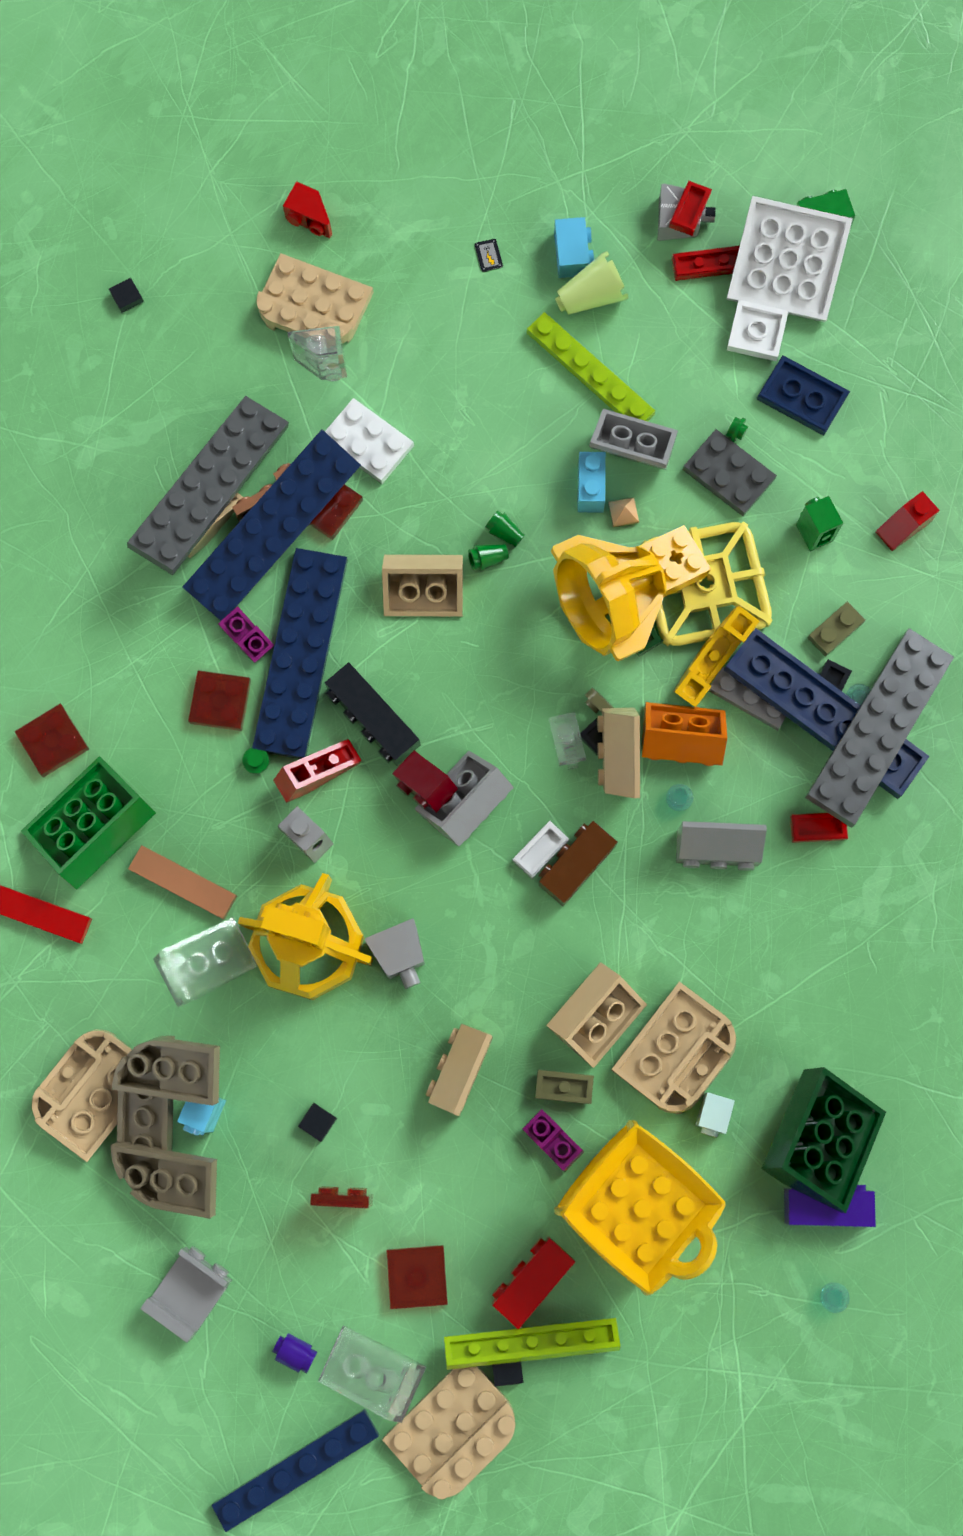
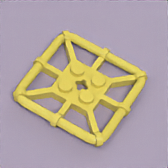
(723, 589)

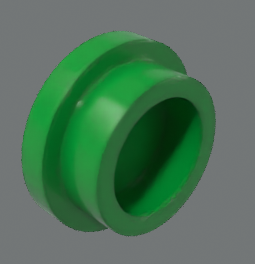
(737, 429)
(255, 761)

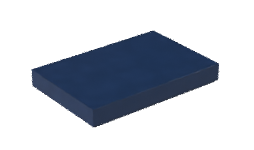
(803, 395)

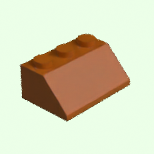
(684, 734)

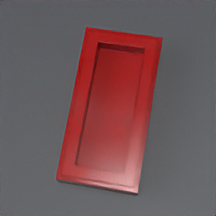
(690, 208)
(817, 828)

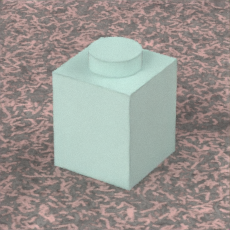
(714, 1114)

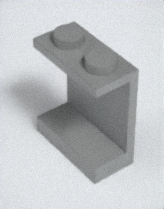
(187, 1293)

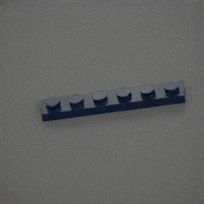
(295, 1470)

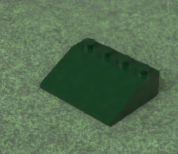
(824, 1139)

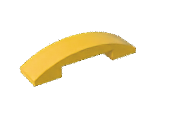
(715, 654)

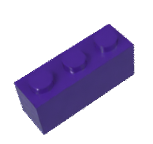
(804, 1210)

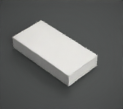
(540, 849)

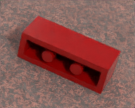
(532, 1281)

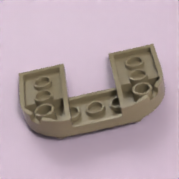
(143, 1153)

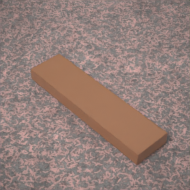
(182, 882)

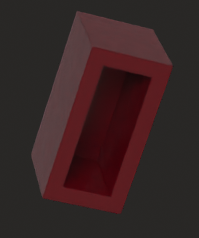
(425, 781)

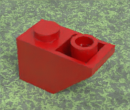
(307, 210)

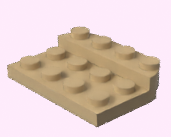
(311, 298)
(678, 1052)
(78, 1096)
(453, 1432)

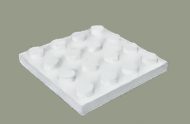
(789, 258)

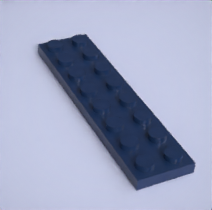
(271, 525)
(300, 653)
(811, 702)

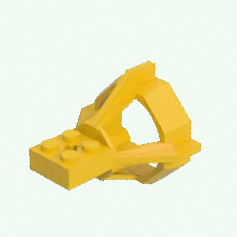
(631, 586)
(302, 935)

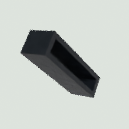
(372, 713)

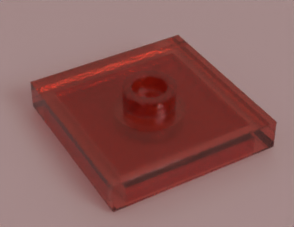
(417, 1277)

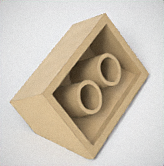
(423, 585)
(620, 751)
(597, 1014)
(459, 1069)

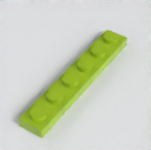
(588, 369)
(531, 1343)

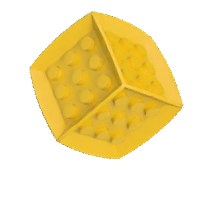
(643, 1209)

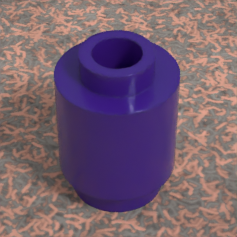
(294, 1353)

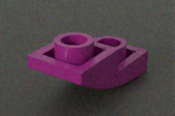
(245, 634)
(553, 1140)

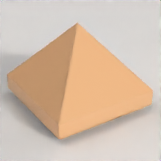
(623, 512)

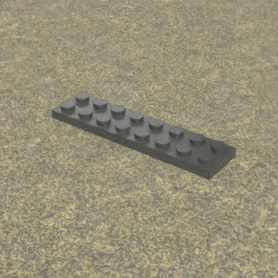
(207, 485)
(879, 728)

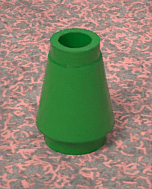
(504, 528)
(487, 555)

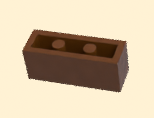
(576, 862)

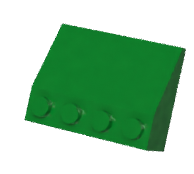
(87, 823)

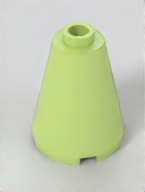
(592, 287)

